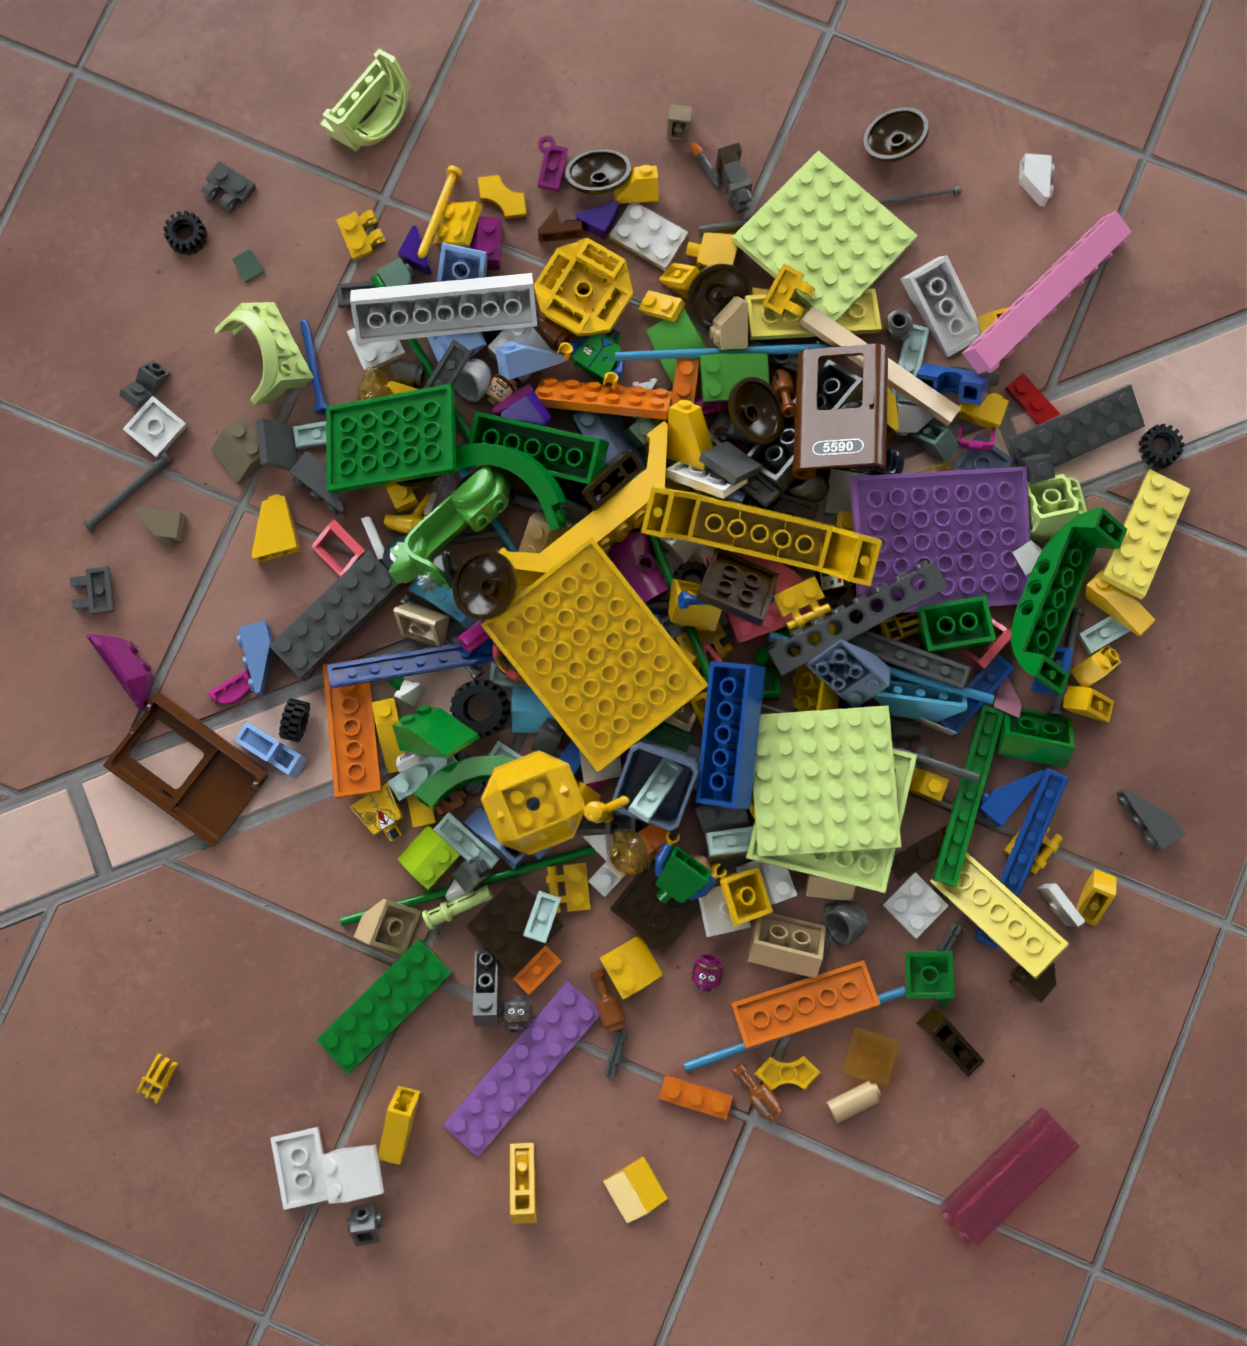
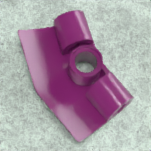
(628, 556)

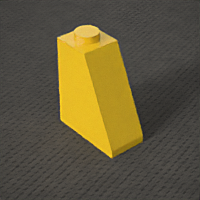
(687, 434)
(275, 530)
(398, 1125)

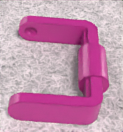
(976, 445)

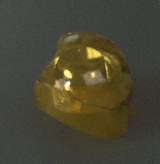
(373, 385)
(631, 852)

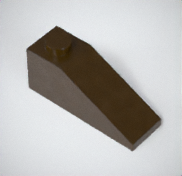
(612, 478)
(950, 1041)

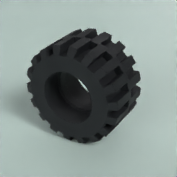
(494, 693)

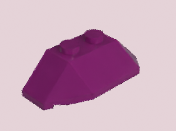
(126, 666)

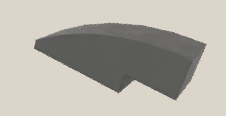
(620, 822)

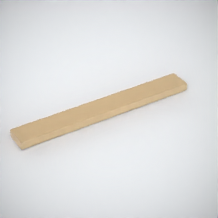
(898, 377)

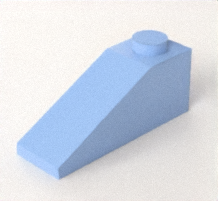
(521, 359)

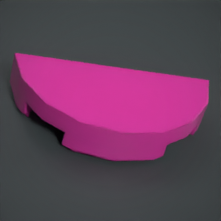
(232, 690)

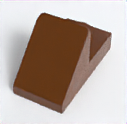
(553, 230)

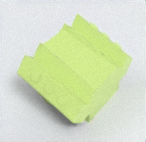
(1053, 505)

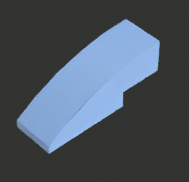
(271, 750)

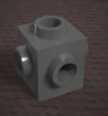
(365, 1224)

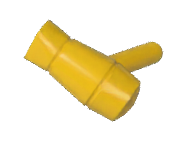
(406, 523)
(600, 812)

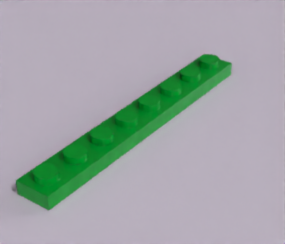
(968, 797)

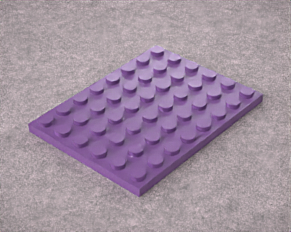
(950, 518)

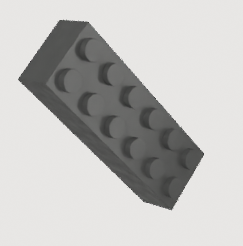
(835, 389)
(336, 616)

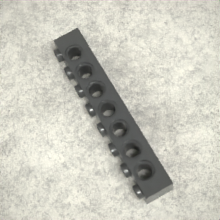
(932, 583)

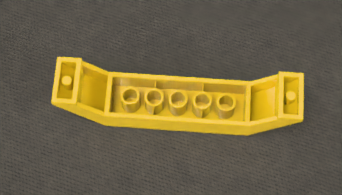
(609, 522)
(761, 534)

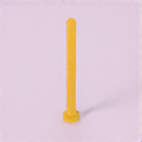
(453, 173)

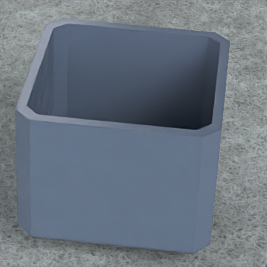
(640, 765)

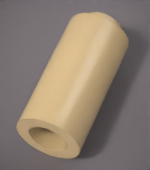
(854, 1101)

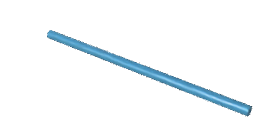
(696, 353)
(910, 676)
(740, 1048)

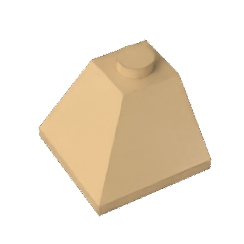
(388, 926)

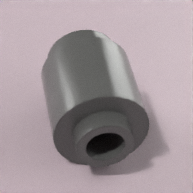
(407, 374)

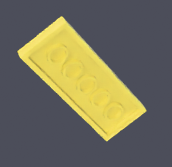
(767, 324)
(1147, 534)
(1004, 918)

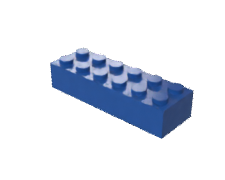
(730, 734)

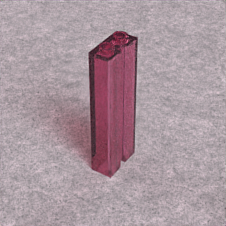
(1008, 1177)

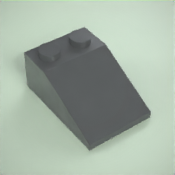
(720, 818)

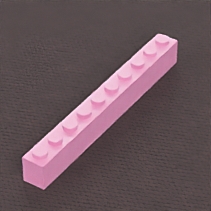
(1046, 293)

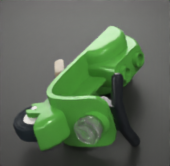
(473, 503)

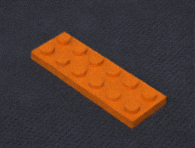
(603, 399)
(352, 739)
(805, 1004)

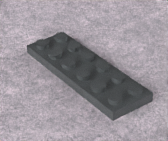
(1081, 428)

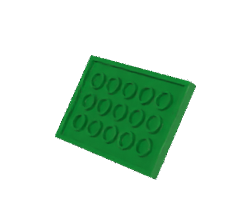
(390, 439)

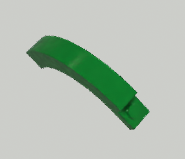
(525, 467)
(456, 776)

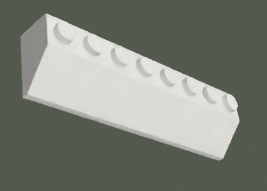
(443, 308)

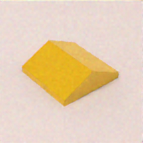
(635, 1190)

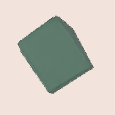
(247, 265)

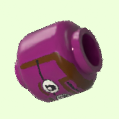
(707, 972)

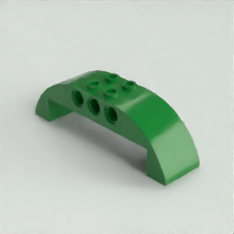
(1054, 590)

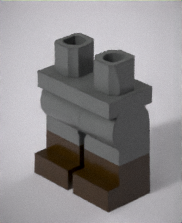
(734, 177)

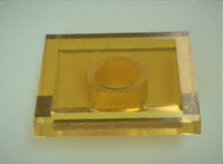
(870, 1056)

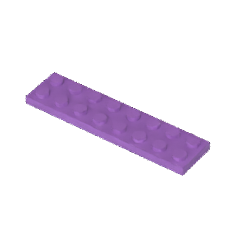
(522, 1069)

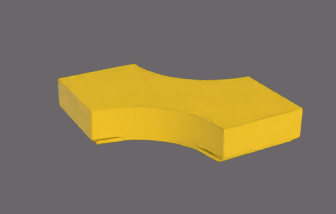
(494, 191)
(797, 1072)

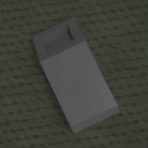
(147, 384)

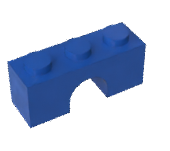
(968, 384)

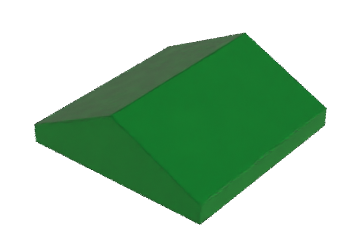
(929, 974)

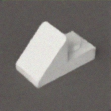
(606, 878)

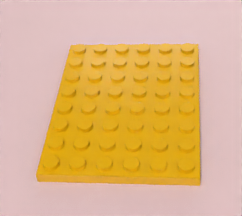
(595, 654)

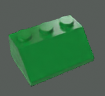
(955, 625)
(1037, 738)

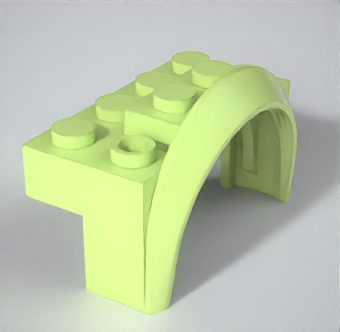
(379, 79)
(282, 360)

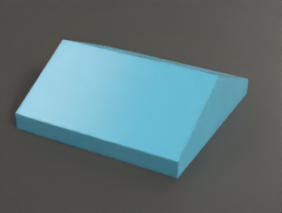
(527, 711)

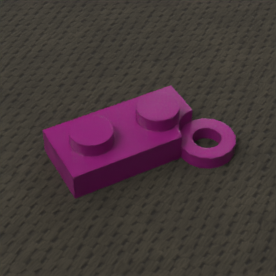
(552, 165)

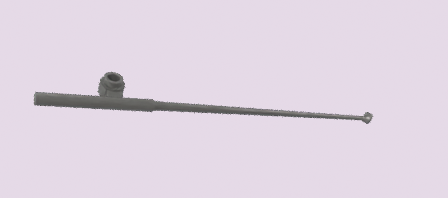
(738, 224)
(923, 758)

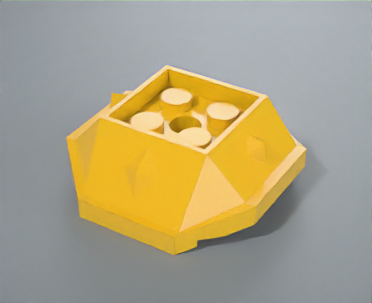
(590, 268)
(538, 777)

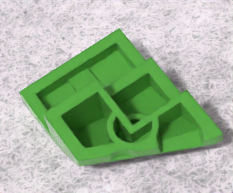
(675, 336)

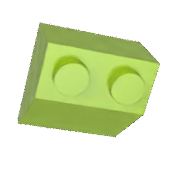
(429, 858)

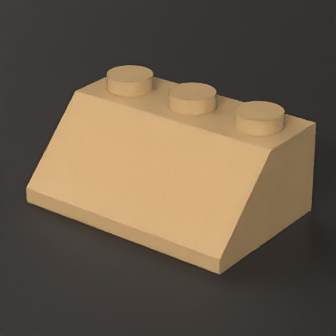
(787, 944)

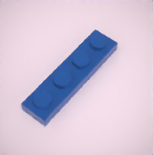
(986, 681)

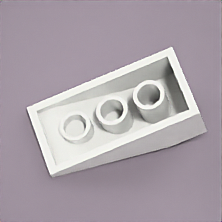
(943, 304)

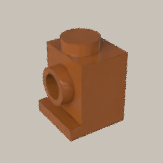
(458, 801)

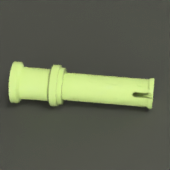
(447, 911)

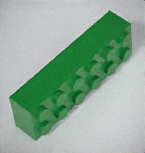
(559, 451)
(384, 1006)

